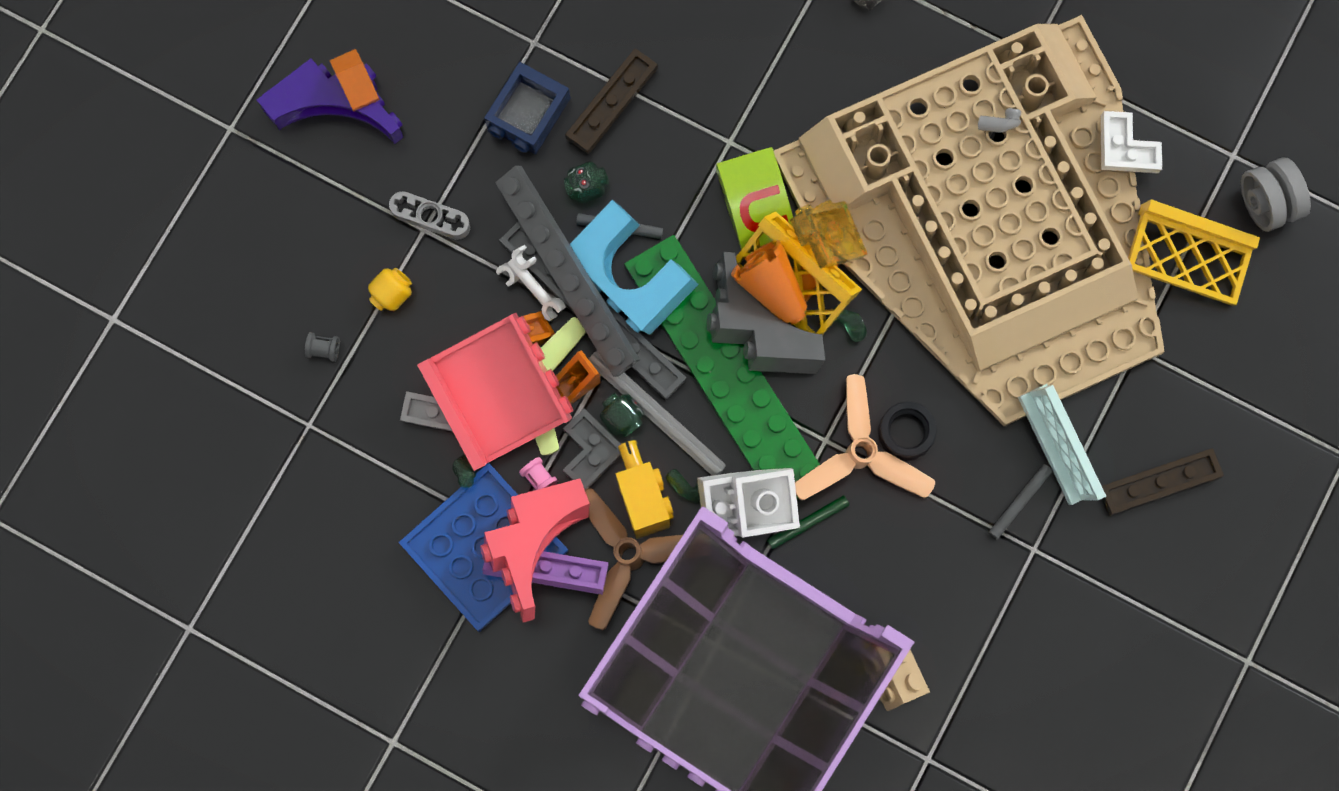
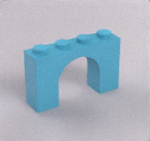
(645, 305)

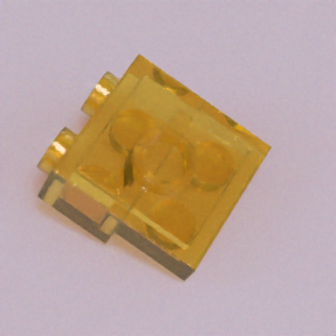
(829, 233)

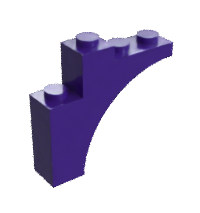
(315, 92)

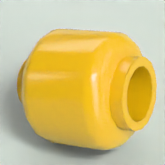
(389, 289)

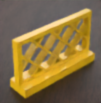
(1192, 227)
(831, 277)

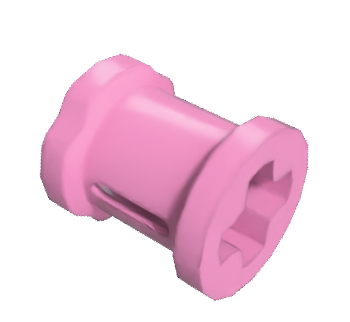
(537, 474)

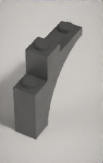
(767, 340)

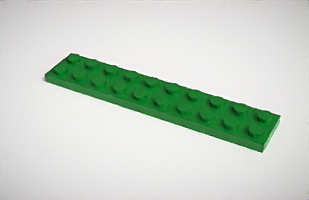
(736, 394)

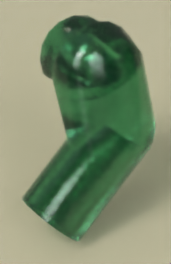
(854, 325)
(464, 470)

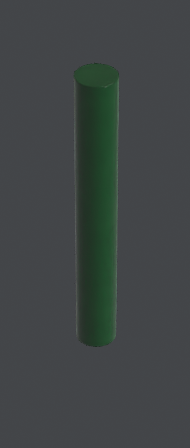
(808, 522)

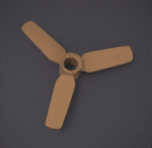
(614, 534)

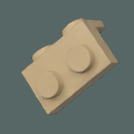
(905, 685)

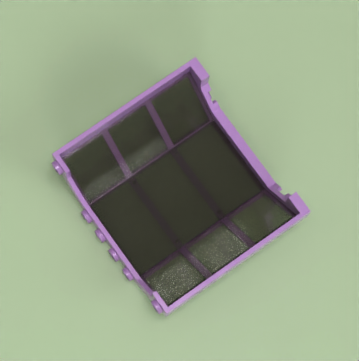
(742, 668)

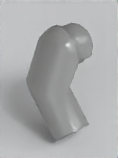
(1000, 125)

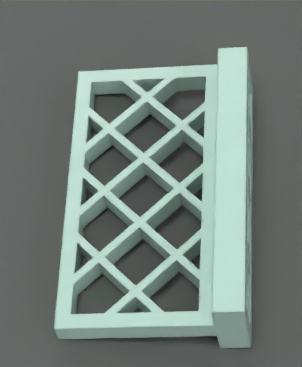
(1061, 445)

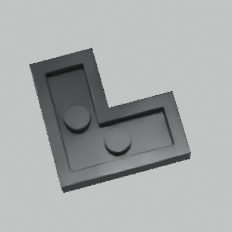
(598, 448)

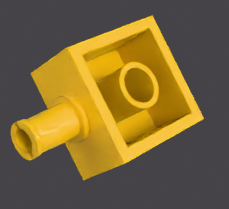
(641, 493)

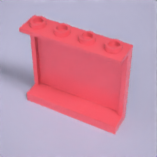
(496, 390)

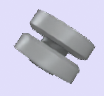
(1275, 194)

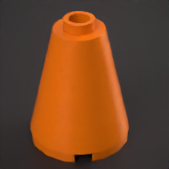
(772, 282)

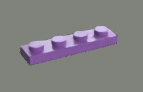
(565, 572)

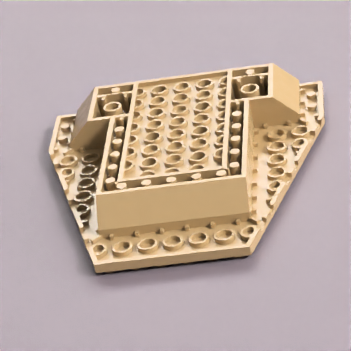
(1053, 310)

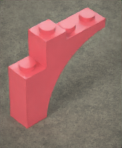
(534, 523)

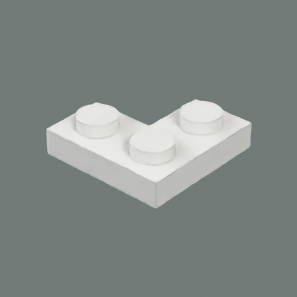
(1123, 153)

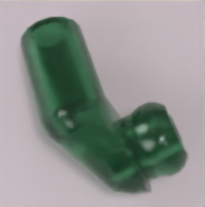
(682, 487)

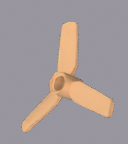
(881, 463)

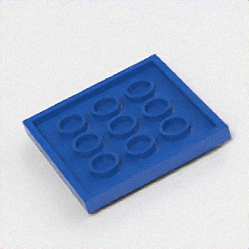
(450, 549)

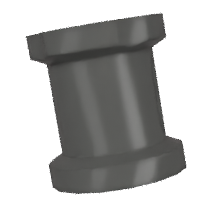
(322, 347)

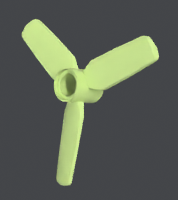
(555, 352)

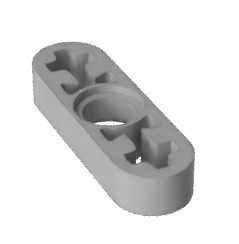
(412, 201)

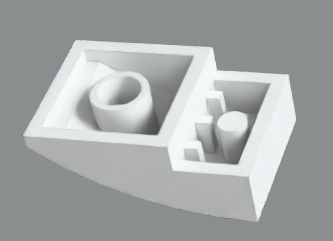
(752, 500)

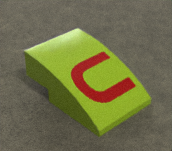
(753, 191)

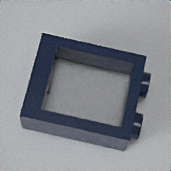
(527, 108)

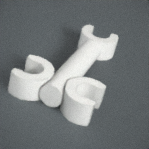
(518, 270)

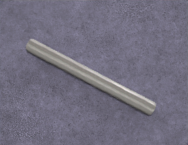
(661, 418)

